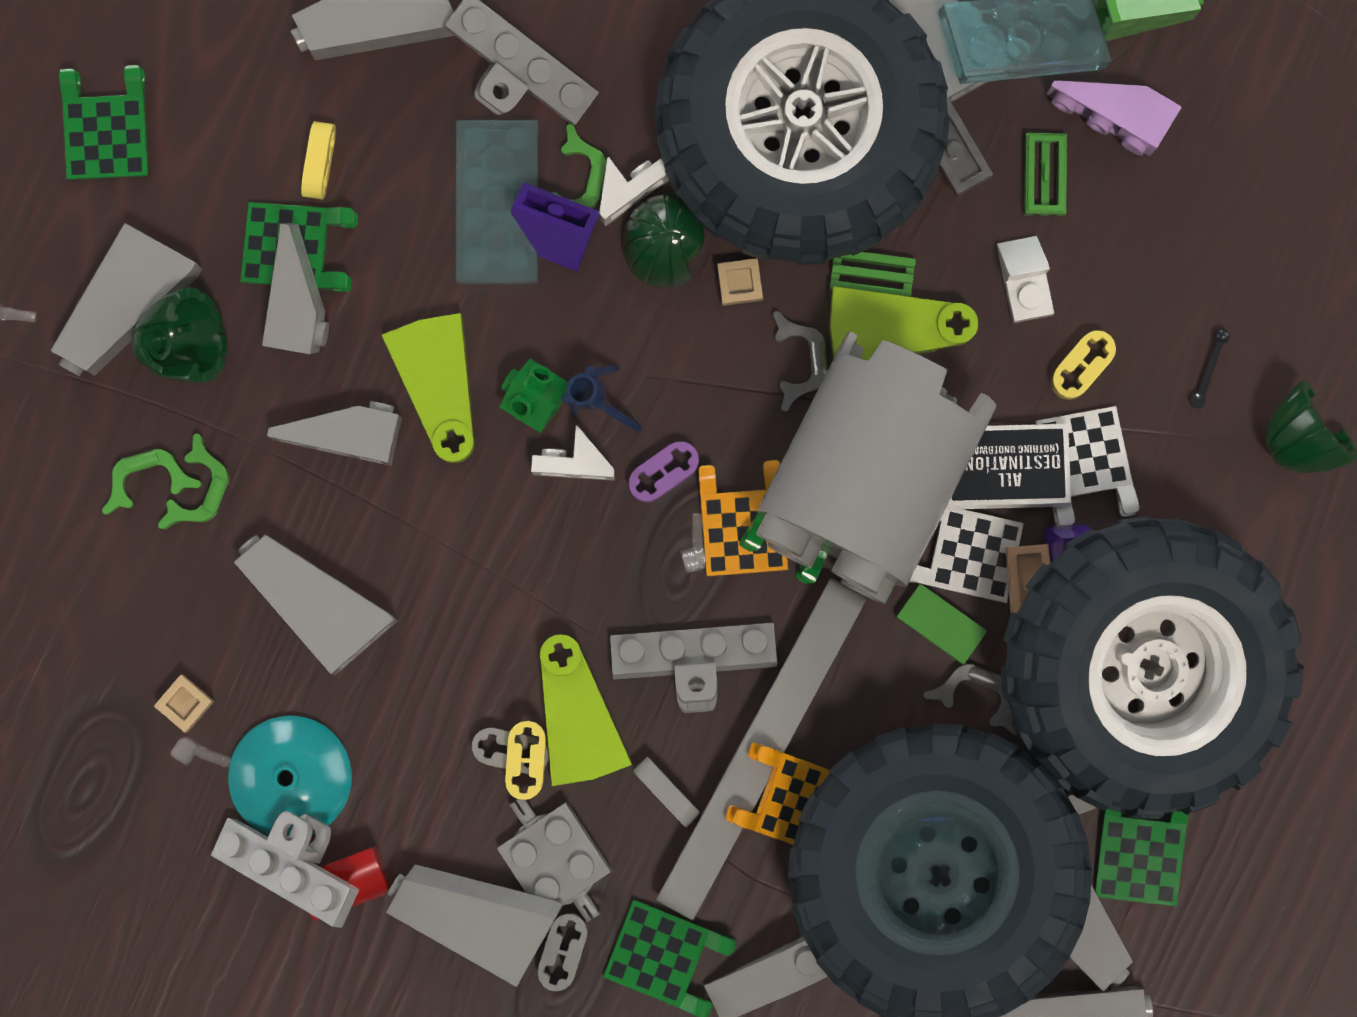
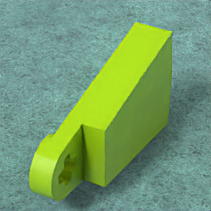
(901, 320)
(435, 373)
(578, 723)

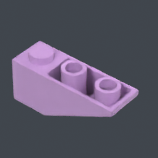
(1127, 111)

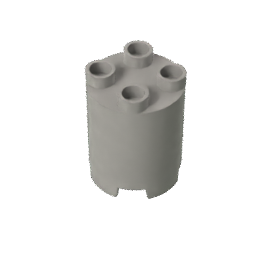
(872, 467)

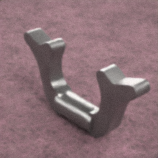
(817, 357)
(982, 677)

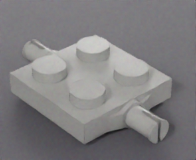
(555, 857)

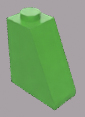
(1132, 17)

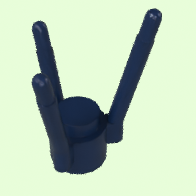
(589, 393)

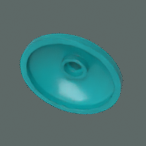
(305, 749)

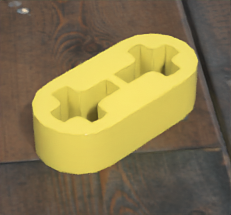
(318, 160)
(1090, 371)
(515, 760)

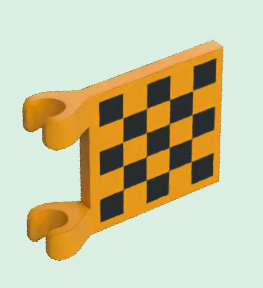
(725, 522)
(784, 796)

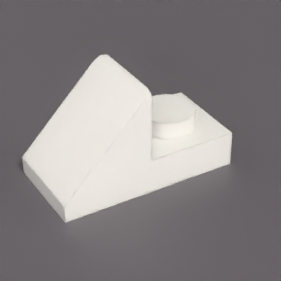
(621, 195)
(1025, 279)
(586, 464)

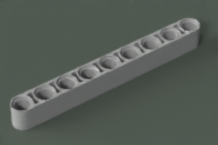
(771, 727)

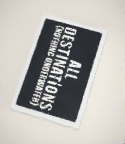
(1017, 469)

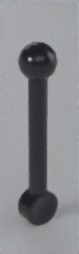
(1198, 399)

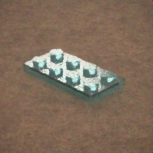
(1022, 38)
(490, 170)

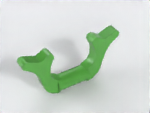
(598, 167)
(139, 462)
(214, 495)

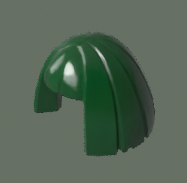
(662, 240)
(181, 337)
(1301, 441)

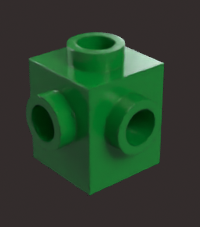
(533, 395)

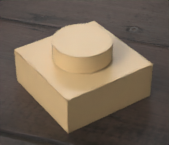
(740, 282)
(184, 703)

